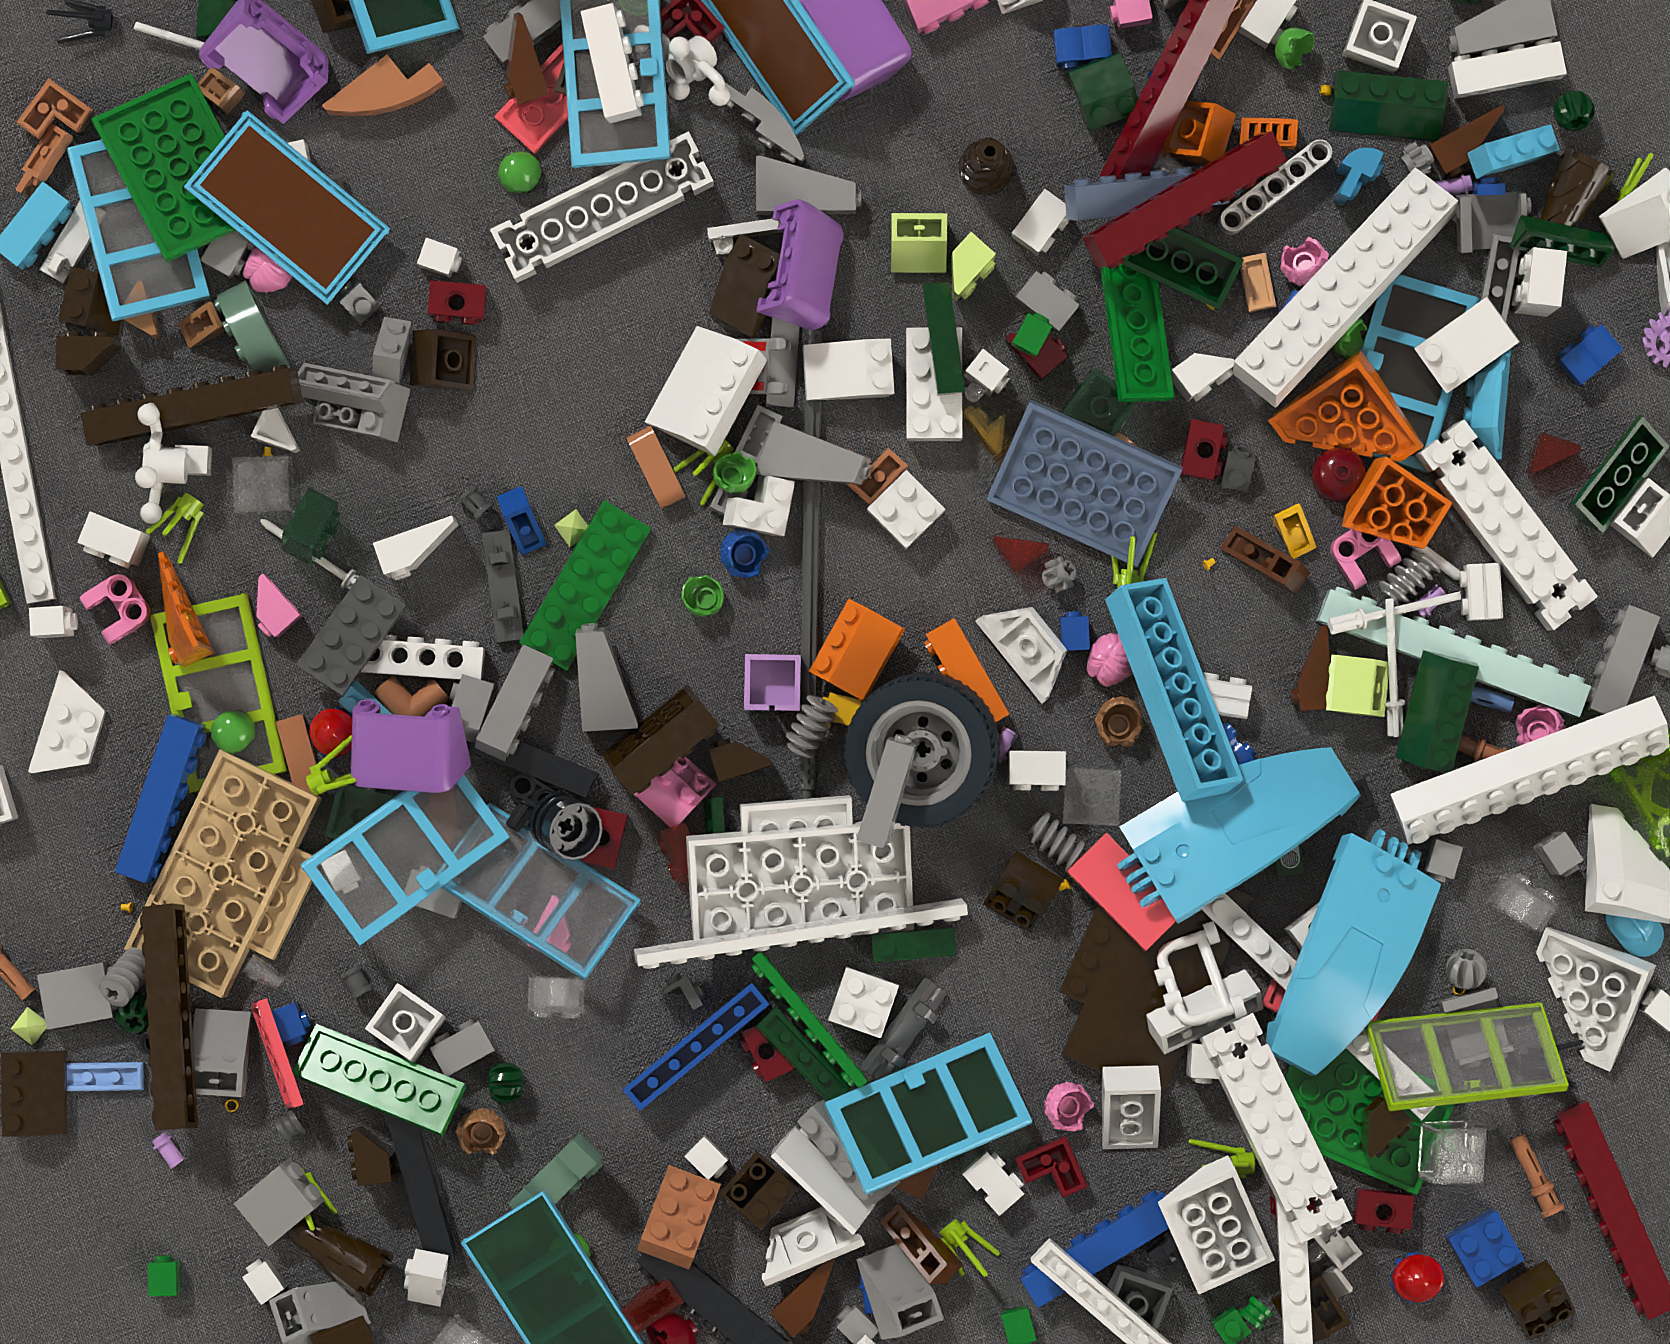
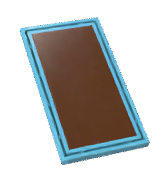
(784, 56)
(286, 207)

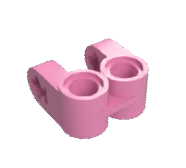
(1359, 547)
(122, 603)

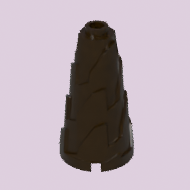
(986, 166)
(1575, 188)
(347, 1258)

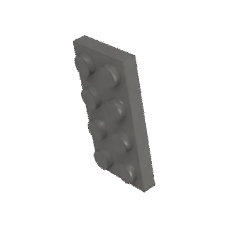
(351, 636)

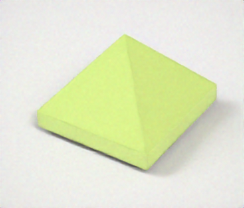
(571, 528)
(29, 1026)

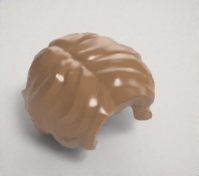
(1119, 722)
(481, 1131)

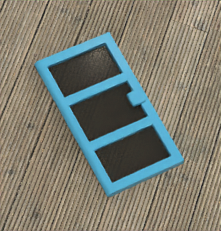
(1400, 321)

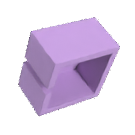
(772, 682)

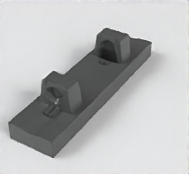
(503, 586)
(904, 1030)

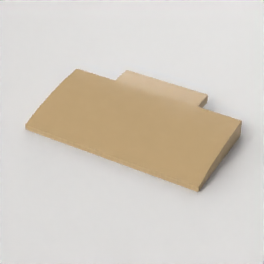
(236, 869)

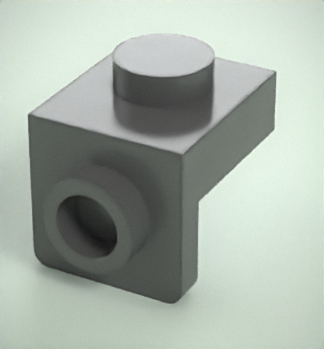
(357, 300)
(1238, 468)
(692, 991)

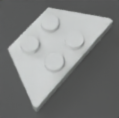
(1027, 647)
(68, 728)
(806, 1243)

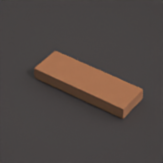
(297, 749)

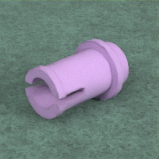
(1457, 185)
(1434, 592)
(1006, 739)
(168, 1150)

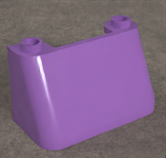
(862, 39)
(268, 57)
(805, 266)
(408, 750)

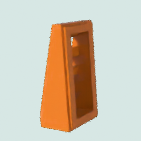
(1291, 124)

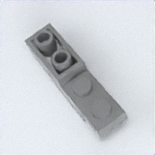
(772, 128)

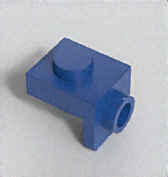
(1488, 186)

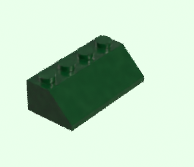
(1387, 105)
(1189, 266)
(1619, 475)
(1437, 711)

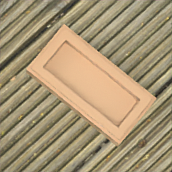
(1257, 283)

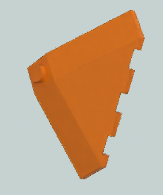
(1349, 411)
(183, 626)

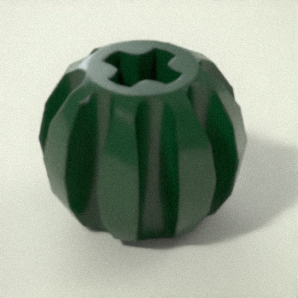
(1574, 111)
(133, 1015)
(505, 1083)

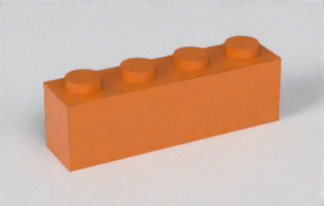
(962, 664)

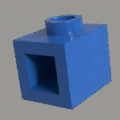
(291, 1023)

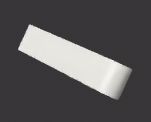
(1284, 177)

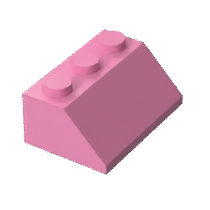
(929, 13)

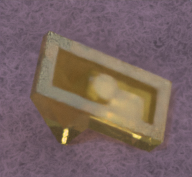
(991, 434)

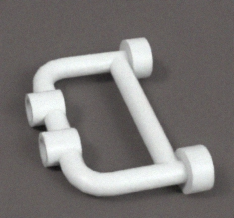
(1173, 998)

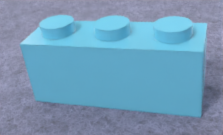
(1513, 151)
(34, 226)

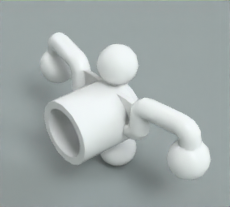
(693, 61)
(159, 464)

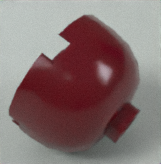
(1338, 474)
(672, 1330)

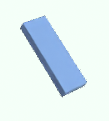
(105, 1076)

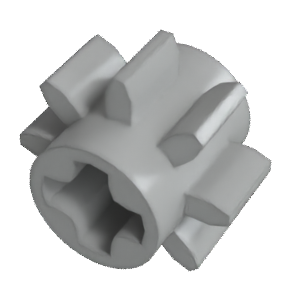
(1417, 157)
(1059, 574)

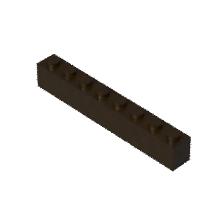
(194, 406)
(169, 1017)

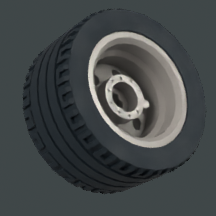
(948, 708)

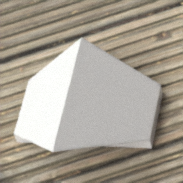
(274, 431)

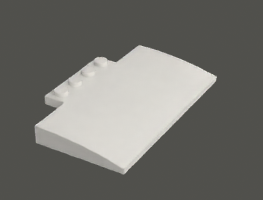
(793, 868)

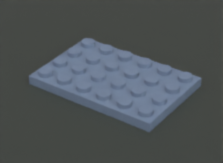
(1083, 482)

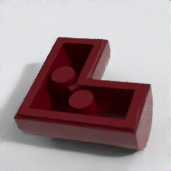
(692, 15)
(1053, 1158)

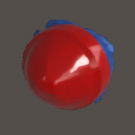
(330, 730)
(1417, 1277)

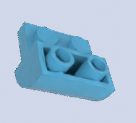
(1358, 169)

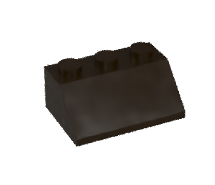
(33, 1093)

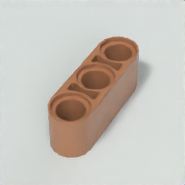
(655, 467)

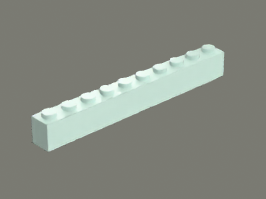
(1495, 669)

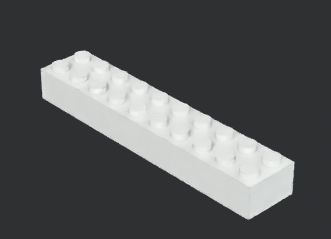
(1345, 287)
(1531, 770)

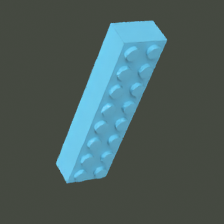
(1174, 689)

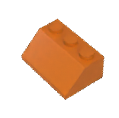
(856, 650)

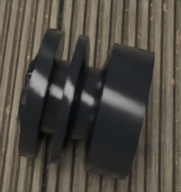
(577, 832)

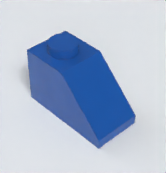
(521, 520)

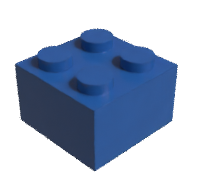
(1484, 1247)

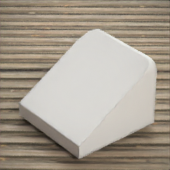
(1336, 1281)

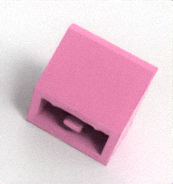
(677, 792)

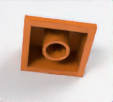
(1200, 132)

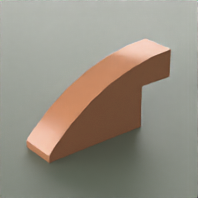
(383, 90)

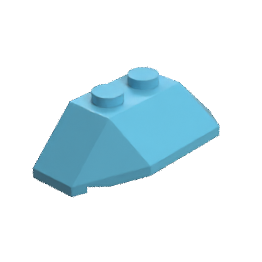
(1488, 404)

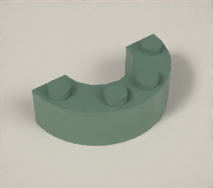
(249, 328)
(564, 1171)

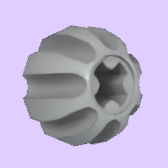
(1466, 969)

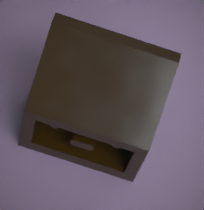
(84, 354)
(1023, 891)
(1381, 1127)
(373, 1158)
(759, 1190)
(1537, 1300)
(1325, 1309)

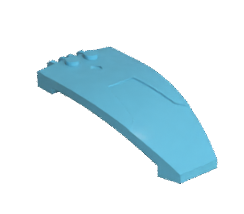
(1221, 840)
(1353, 950)

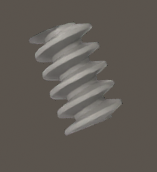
(1408, 577)
(812, 726)
(1056, 841)
(124, 978)

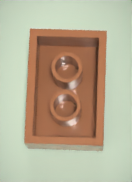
(678, 1217)

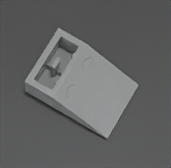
(366, 422)
(221, 1051)
(898, 1293)
(314, 1309)

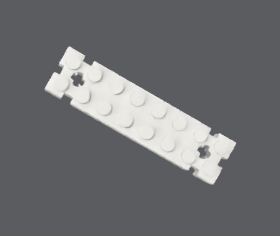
(601, 208)
(1506, 525)
(1275, 1129)

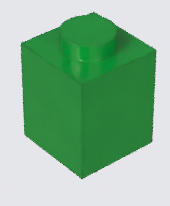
(1032, 334)
(164, 1276)
(1018, 1325)
(1230, 1326)

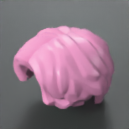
(1303, 262)
(264, 273)
(1108, 660)
(1538, 723)
(1067, 1105)

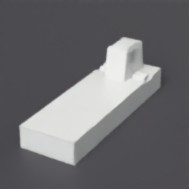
(723, 235)
(68, 247)

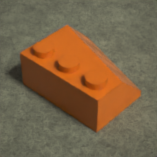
(1395, 505)

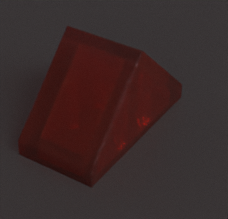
(1549, 451)
(1019, 552)
(651, 1304)

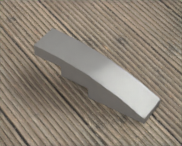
(752, 446)

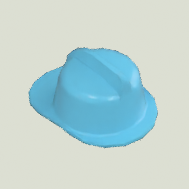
(1636, 935)

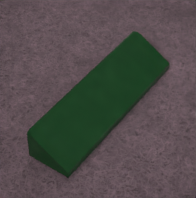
(1581, 245)
(943, 338)

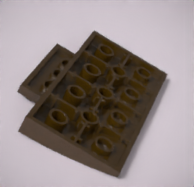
(1120, 987)

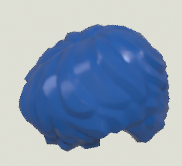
(743, 553)

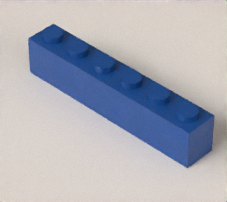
(160, 798)
(696, 1046)
(1104, 1245)

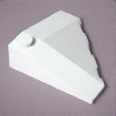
(1623, 871)
(1597, 989)

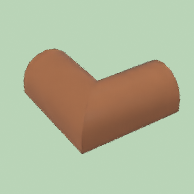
(54, 103)
(882, 475)
(401, 702)

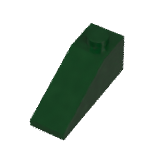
(913, 944)

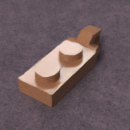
(43, 160)

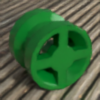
(1255, 1312)

